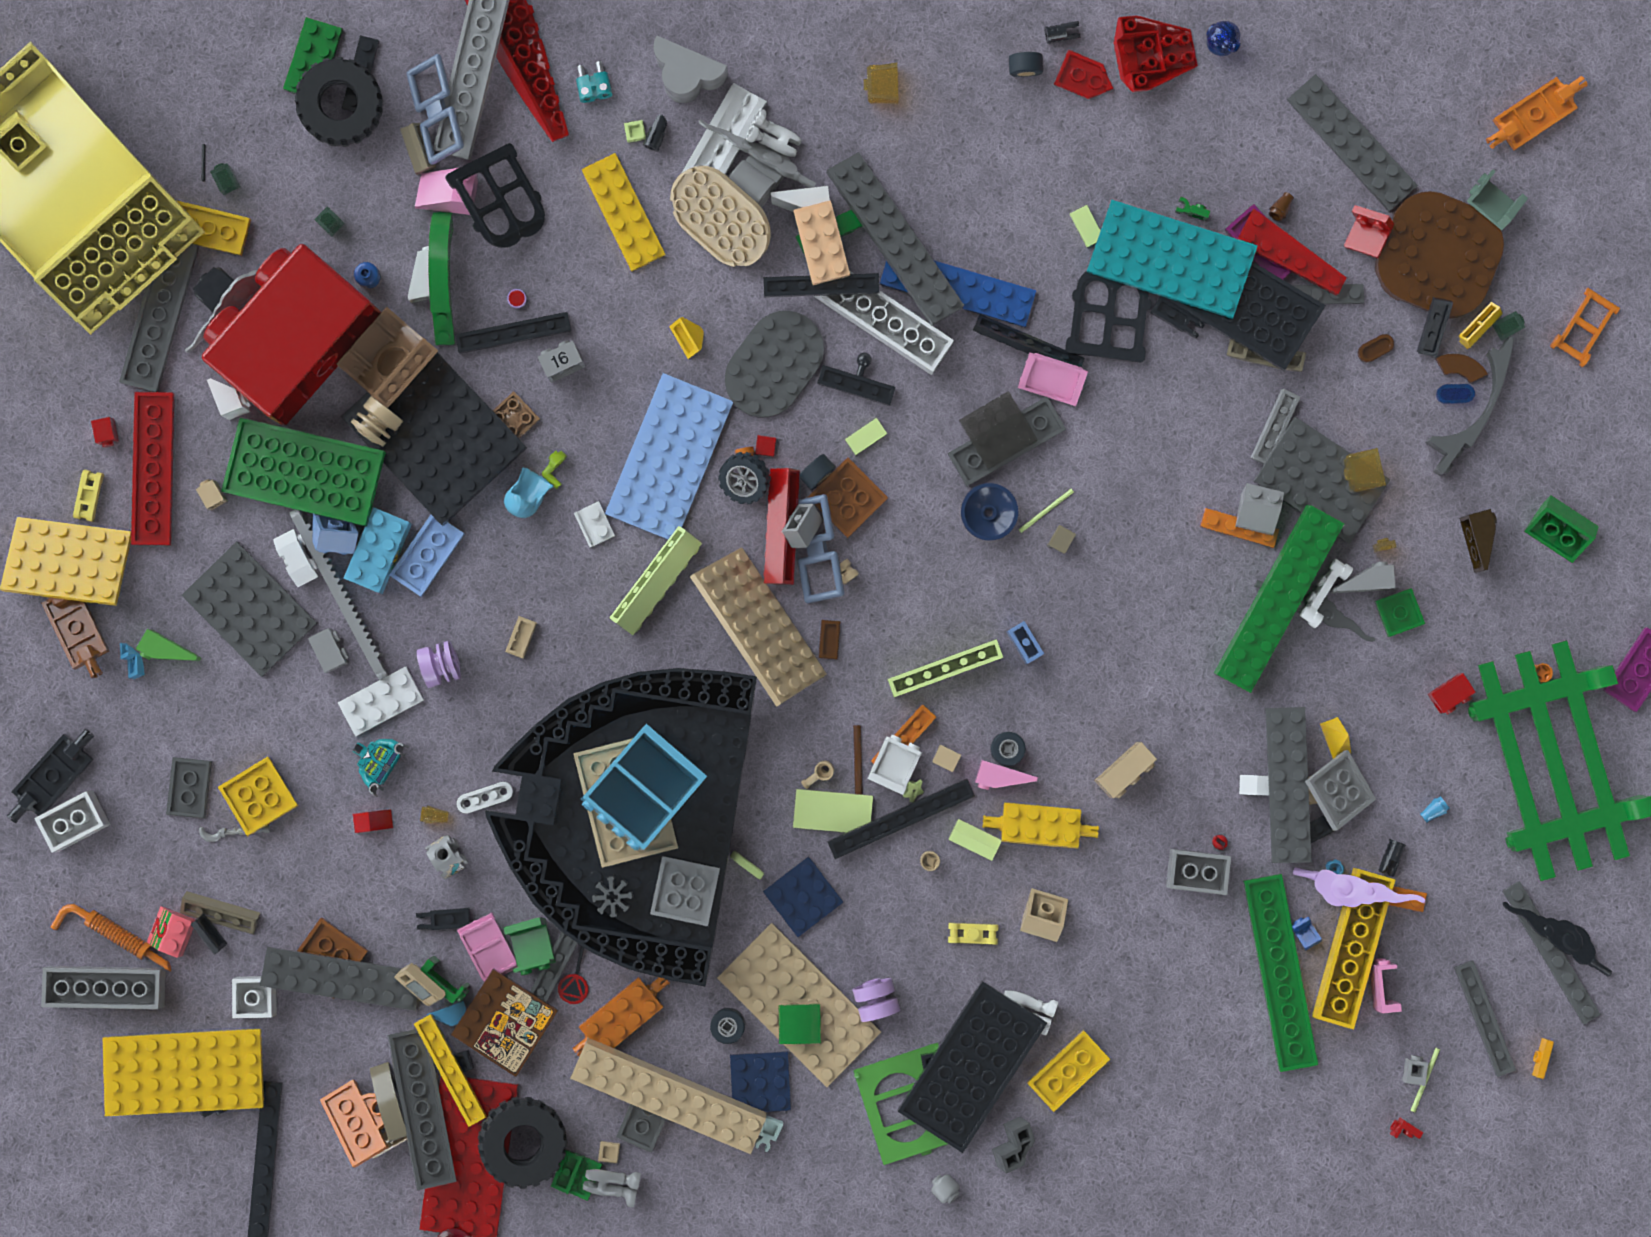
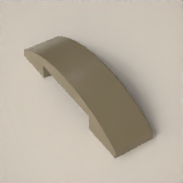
(1239, 352)
(388, 1101)

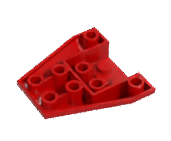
(1151, 52)

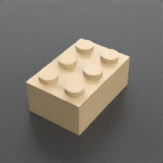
(1126, 770)

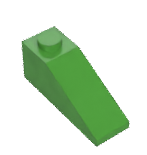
(159, 647)

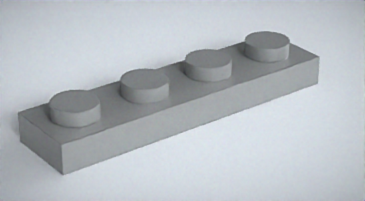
(1275, 425)

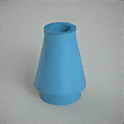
(1435, 809)

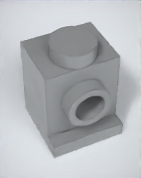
(1420, 1075)

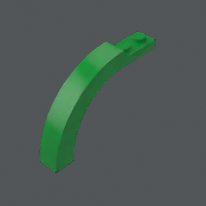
(439, 277)

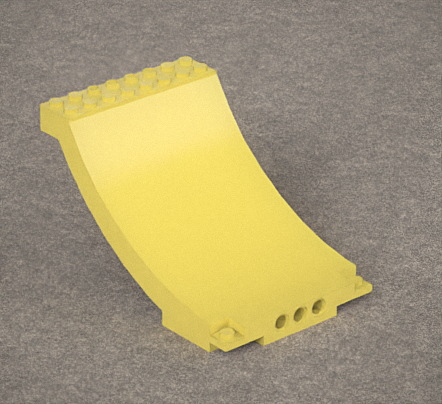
(77, 198)

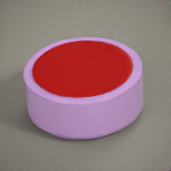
(517, 298)

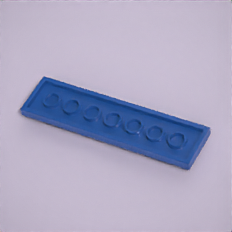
(979, 293)

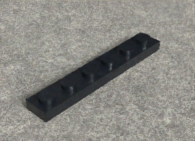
(802, 286)
(513, 332)
(1023, 341)

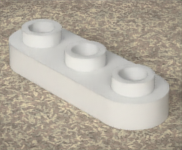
(478, 803)

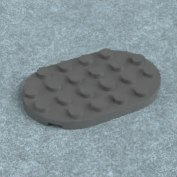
(774, 364)

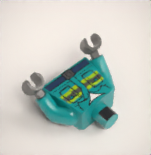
(378, 761)

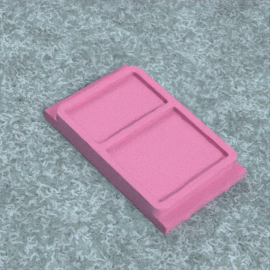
(1052, 378)
(487, 946)

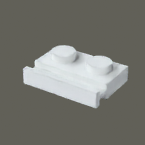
(594, 524)

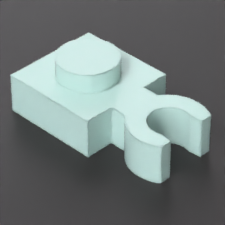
(769, 1132)

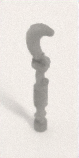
(223, 832)

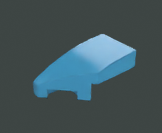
(135, 661)
(450, 1015)

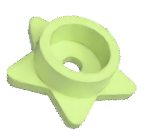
(909, 790)

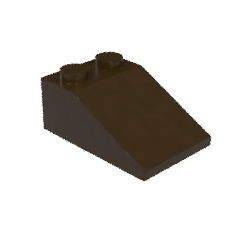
(1479, 536)

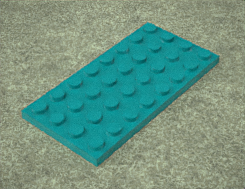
(1172, 259)

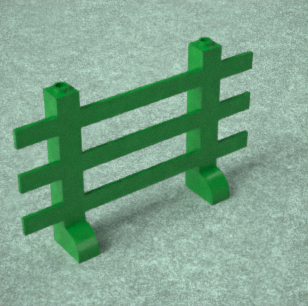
(1571, 823)

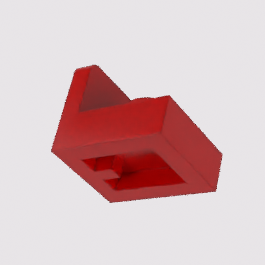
(1409, 1130)

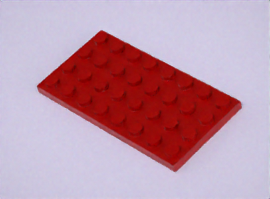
(475, 1197)

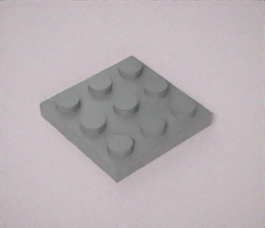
(1340, 790)
(685, 891)

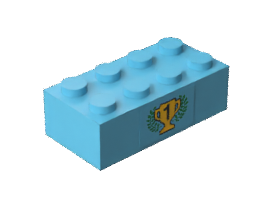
(377, 550)

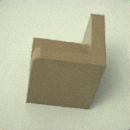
(1061, 539)

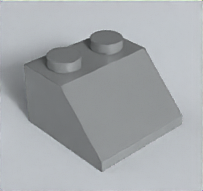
(1259, 509)

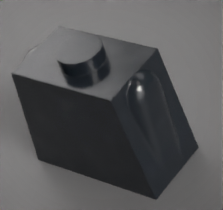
(212, 286)

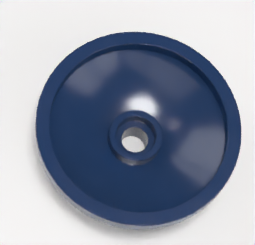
(993, 498)

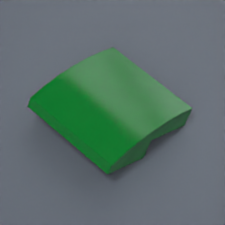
(799, 1024)
(572, 1174)

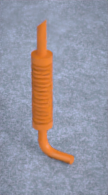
(113, 933)

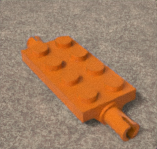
(1536, 113)
(623, 1013)

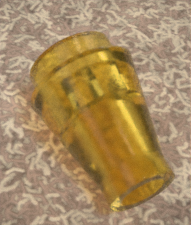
(433, 815)

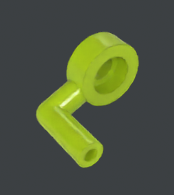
(556, 459)

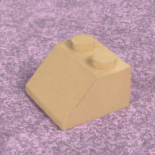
(1044, 915)

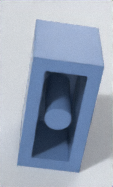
(1025, 642)

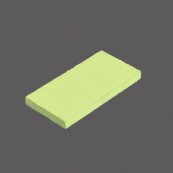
(831, 810)

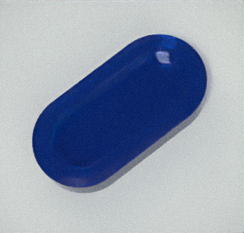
(1455, 393)

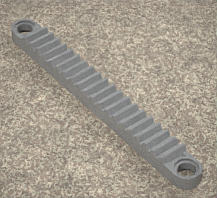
(341, 596)

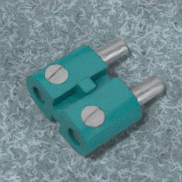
(593, 86)

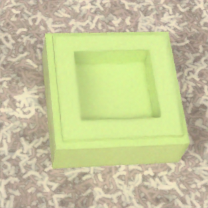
(635, 131)

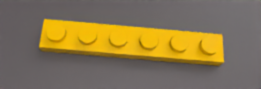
(450, 1070)

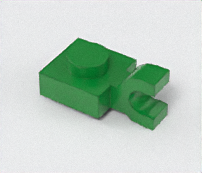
(1196, 211)

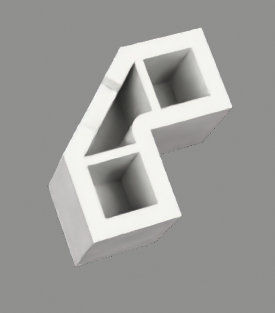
(299, 565)

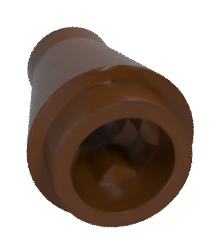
(1281, 207)

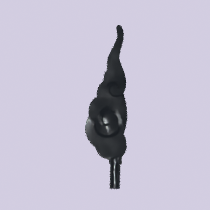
(1564, 936)

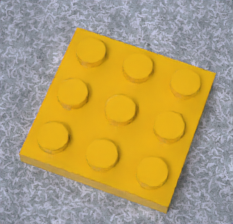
(258, 796)

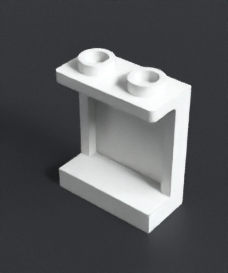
(895, 764)

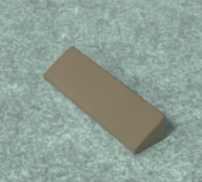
(220, 910)

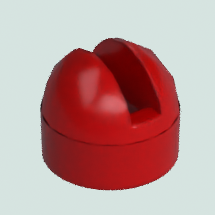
(1217, 845)

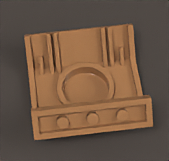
(386, 357)

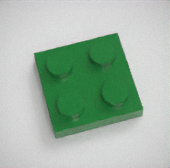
(1399, 612)

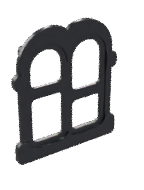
(517, 228)
(1105, 350)

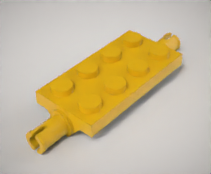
(1040, 825)

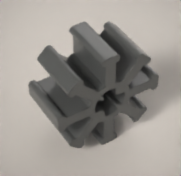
(608, 901)

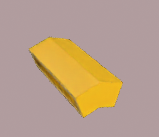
(1481, 327)

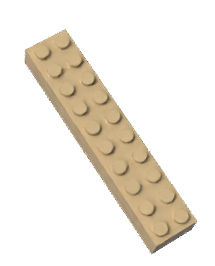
(669, 1095)

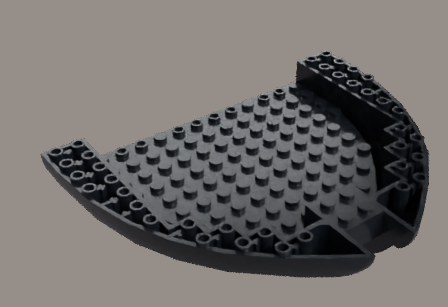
(551, 833)

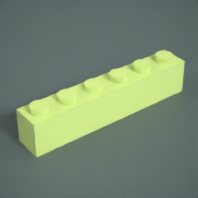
(656, 580)
(945, 668)

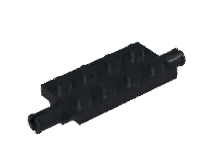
(51, 775)

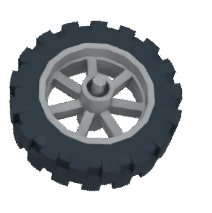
(733, 488)

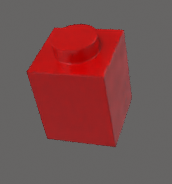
(105, 431)

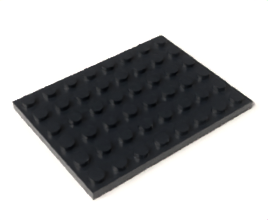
(446, 441)

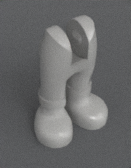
(605, 1189)

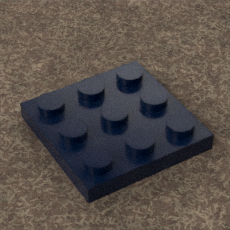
(803, 896)
(761, 1080)

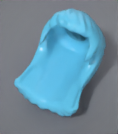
(526, 494)

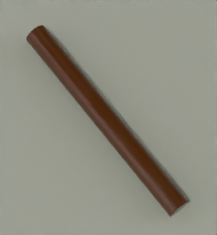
(858, 759)

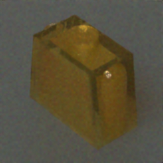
(882, 83)
(1364, 470)

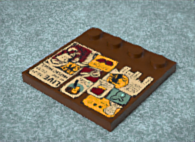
(504, 1022)

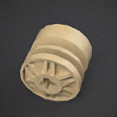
(376, 421)

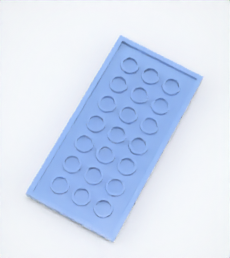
(669, 457)

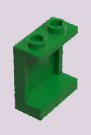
(451, 993)

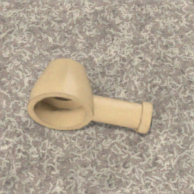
(819, 773)

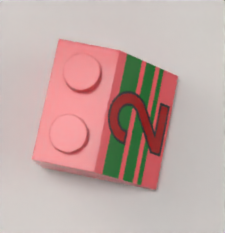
(171, 932)

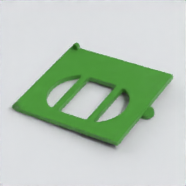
(868, 1079)

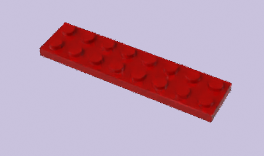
(152, 468)

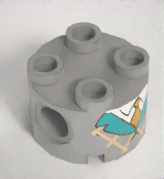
(437, 854)

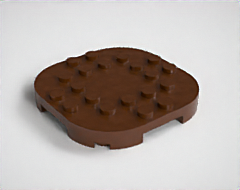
(1439, 252)

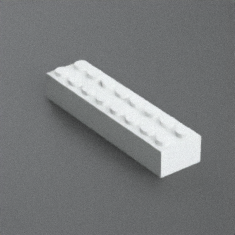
(893, 327)

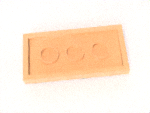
(821, 242)

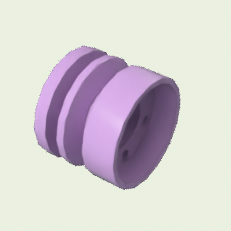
(438, 664)

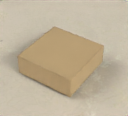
(609, 1152)

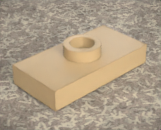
(521, 637)

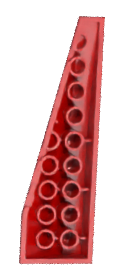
(527, 67)

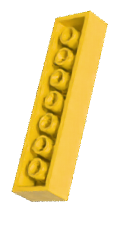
(1351, 957)

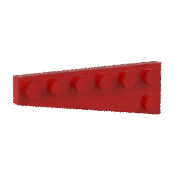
(1289, 253)

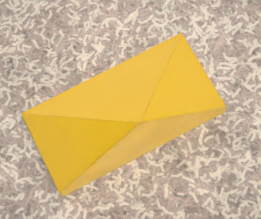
(688, 336)
(1335, 736)

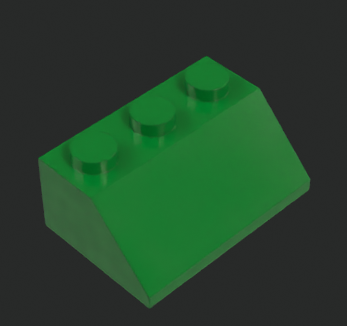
(1562, 529)

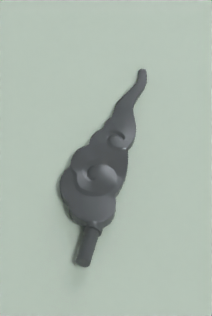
(1332, 616)

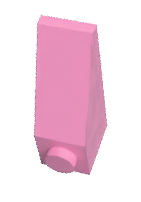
(998, 776)

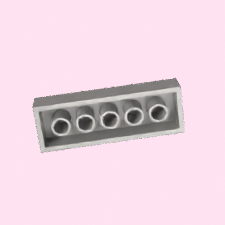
(103, 987)

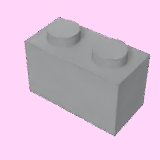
(802, 525)
(329, 650)

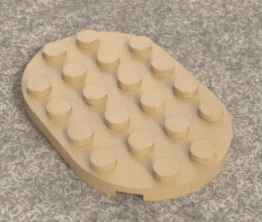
(720, 216)

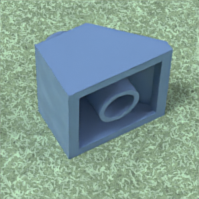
(333, 535)

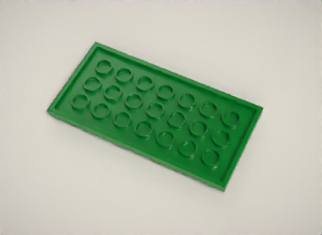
(303, 471)

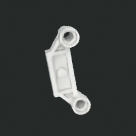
(1324, 584)

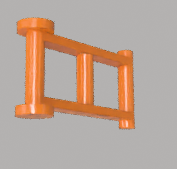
(1559, 339)

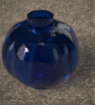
(1223, 38)

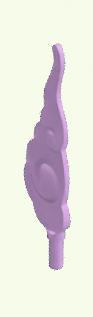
(1351, 890)

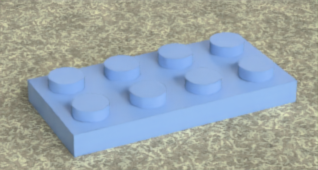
(426, 555)

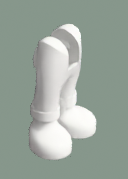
(783, 135)
(1029, 1002)

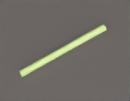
(1046, 510)
(1421, 1089)

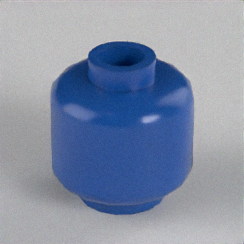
(372, 278)

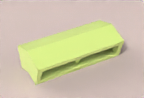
(975, 839)

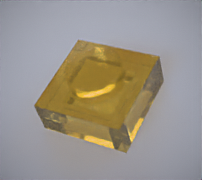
(1384, 544)

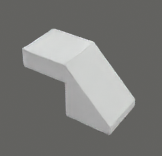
(1254, 785)

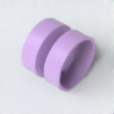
(875, 994)

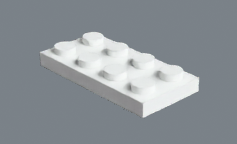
(380, 701)

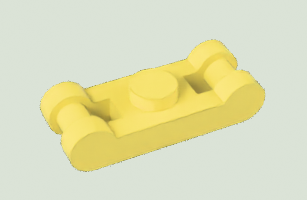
(88, 495)
(973, 933)

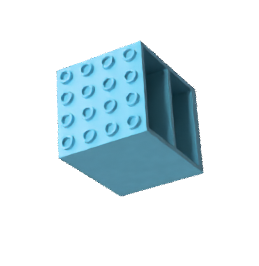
(643, 788)

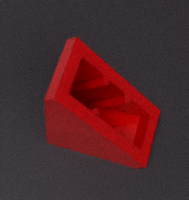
(372, 821)

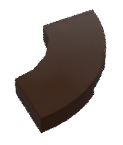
(1461, 365)

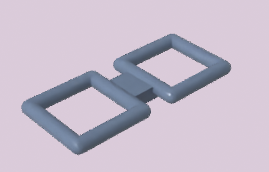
(435, 109)
(818, 552)

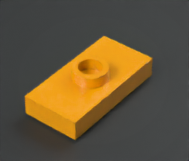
(1542, 1058)

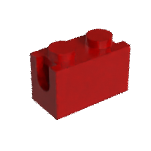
(1452, 693)

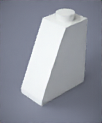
(420, 280)

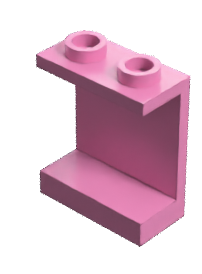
(1379, 1002)

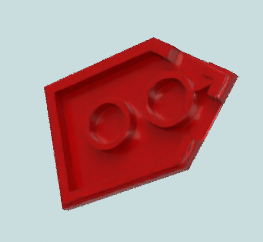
(1083, 76)

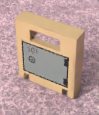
(420, 984)

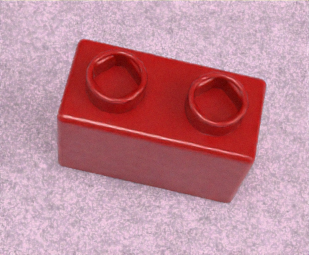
(288, 332)

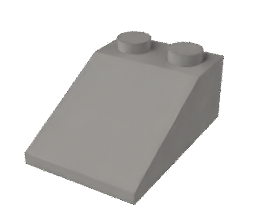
(1376, 578)

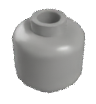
(945, 1188)

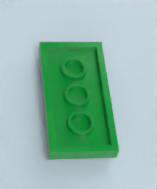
(315, 43)

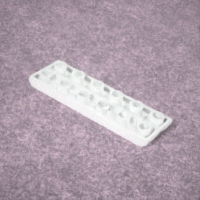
(734, 116)

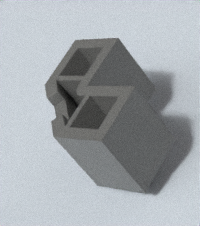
(1013, 1153)

